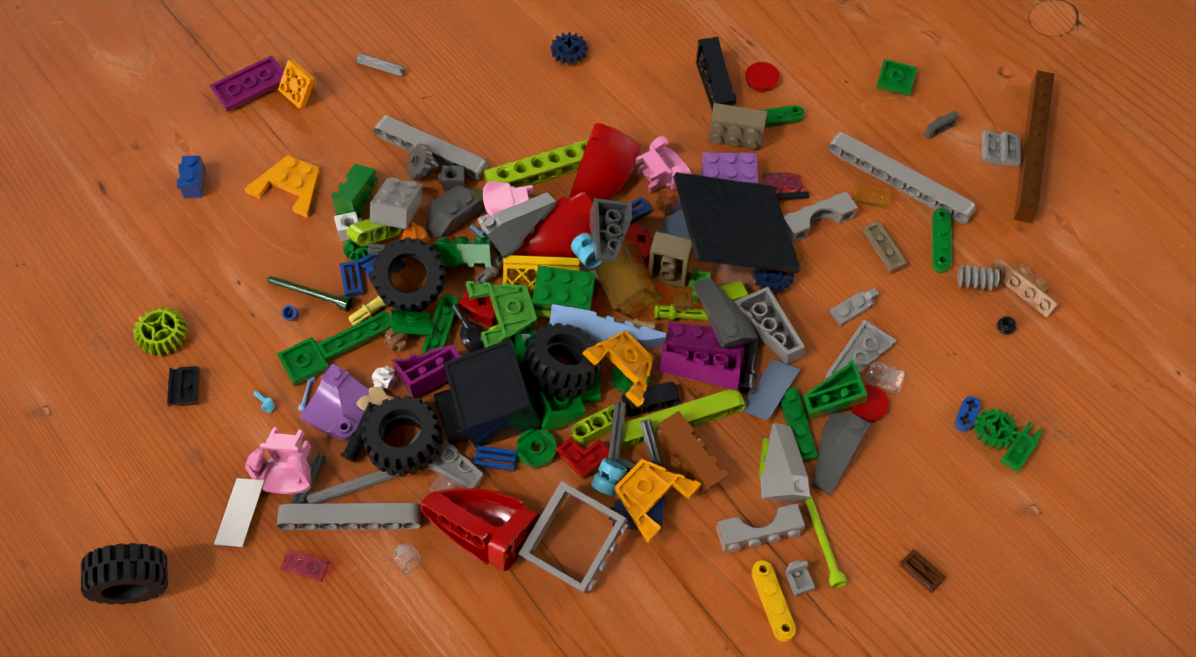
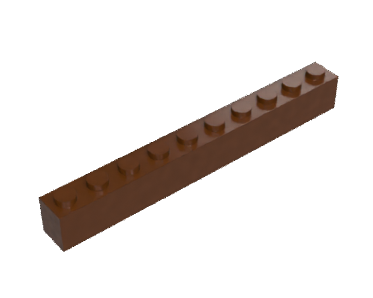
(1034, 147)

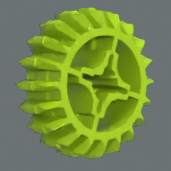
(157, 325)

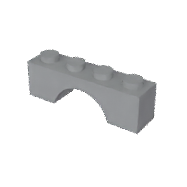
(837, 208)
(735, 534)

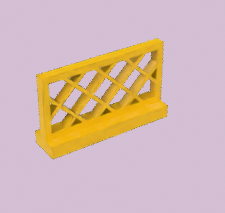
(531, 263)

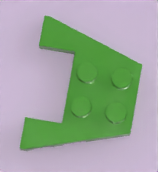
(511, 307)

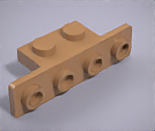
(1026, 285)

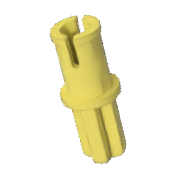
(366, 311)

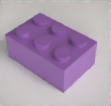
(730, 166)

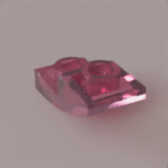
(783, 180)
(305, 565)

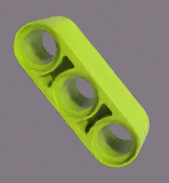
(366, 233)
(592, 432)

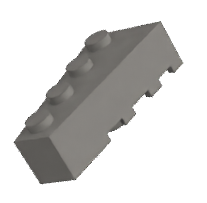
(772, 325)

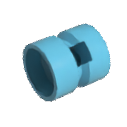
(584, 250)
(609, 475)

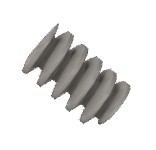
(978, 277)

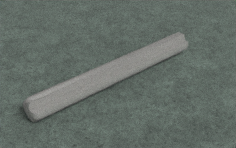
(349, 487)

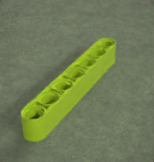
(695, 412)

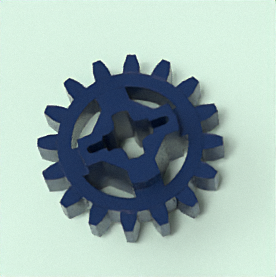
(561, 50)
(773, 279)

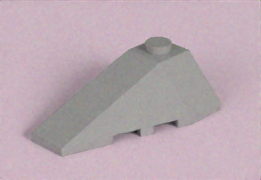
(784, 470)

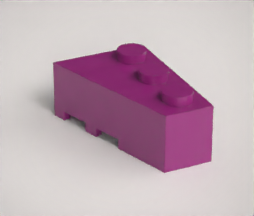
(424, 371)

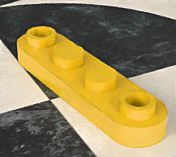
(773, 601)

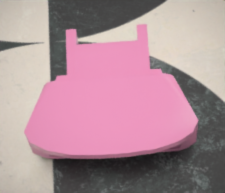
(660, 165)
(501, 196)
(287, 469)

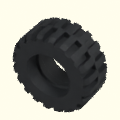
(408, 248)
(555, 376)
(394, 414)
(124, 573)

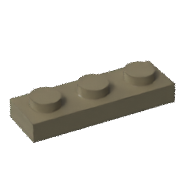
(884, 246)

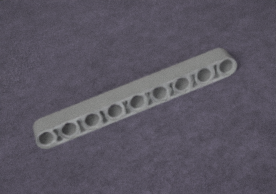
(901, 177)

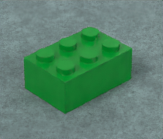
(563, 288)

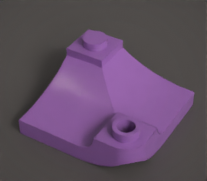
(334, 404)

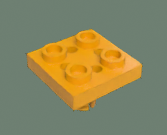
(300, 82)

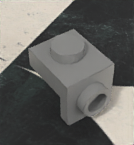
(799, 578)

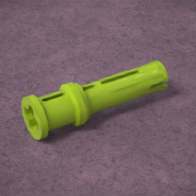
(667, 311)

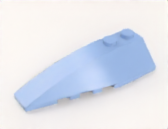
(601, 328)

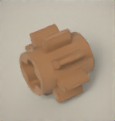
(395, 340)

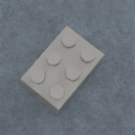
(396, 203)

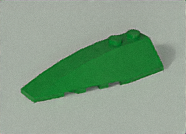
(552, 410)

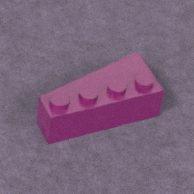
(702, 364)

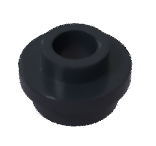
(1008, 321)

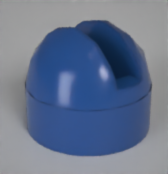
(287, 312)

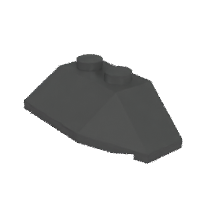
(454, 210)

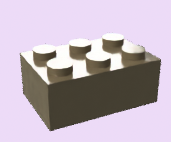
(737, 126)
(670, 259)

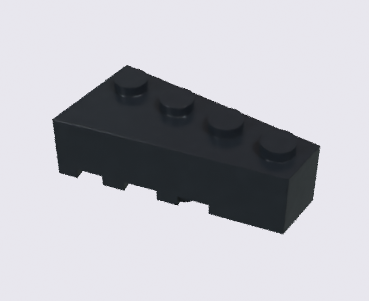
(714, 72)

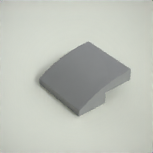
(1001, 148)

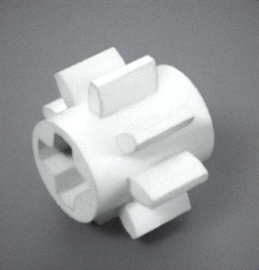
(384, 378)

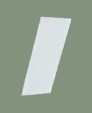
(239, 512)

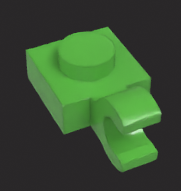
(696, 276)

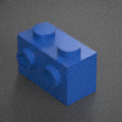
(191, 176)

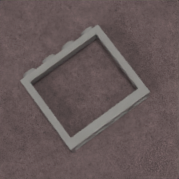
(544, 522)

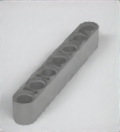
(444, 152)
(349, 516)

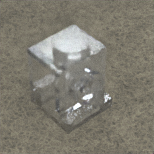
(403, 555)

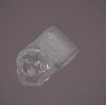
(886, 377)

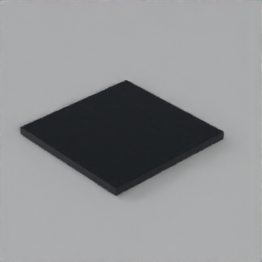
(735, 223)

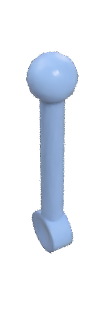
(302, 406)

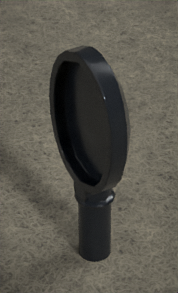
(470, 332)

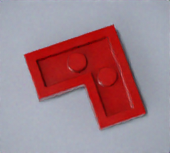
(583, 461)

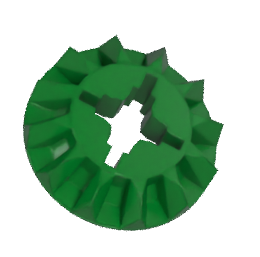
(351, 253)

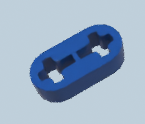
(963, 412)

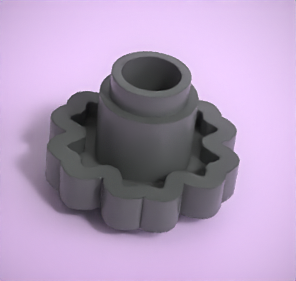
(421, 162)

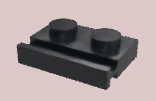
(183, 386)

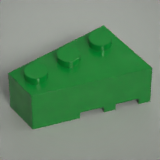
(355, 191)
(464, 251)
(837, 393)

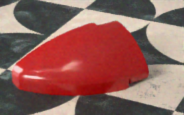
(605, 163)
(559, 229)
(482, 522)

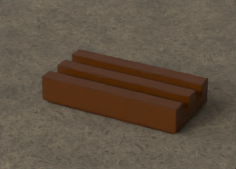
(921, 579)

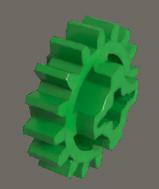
(986, 428)

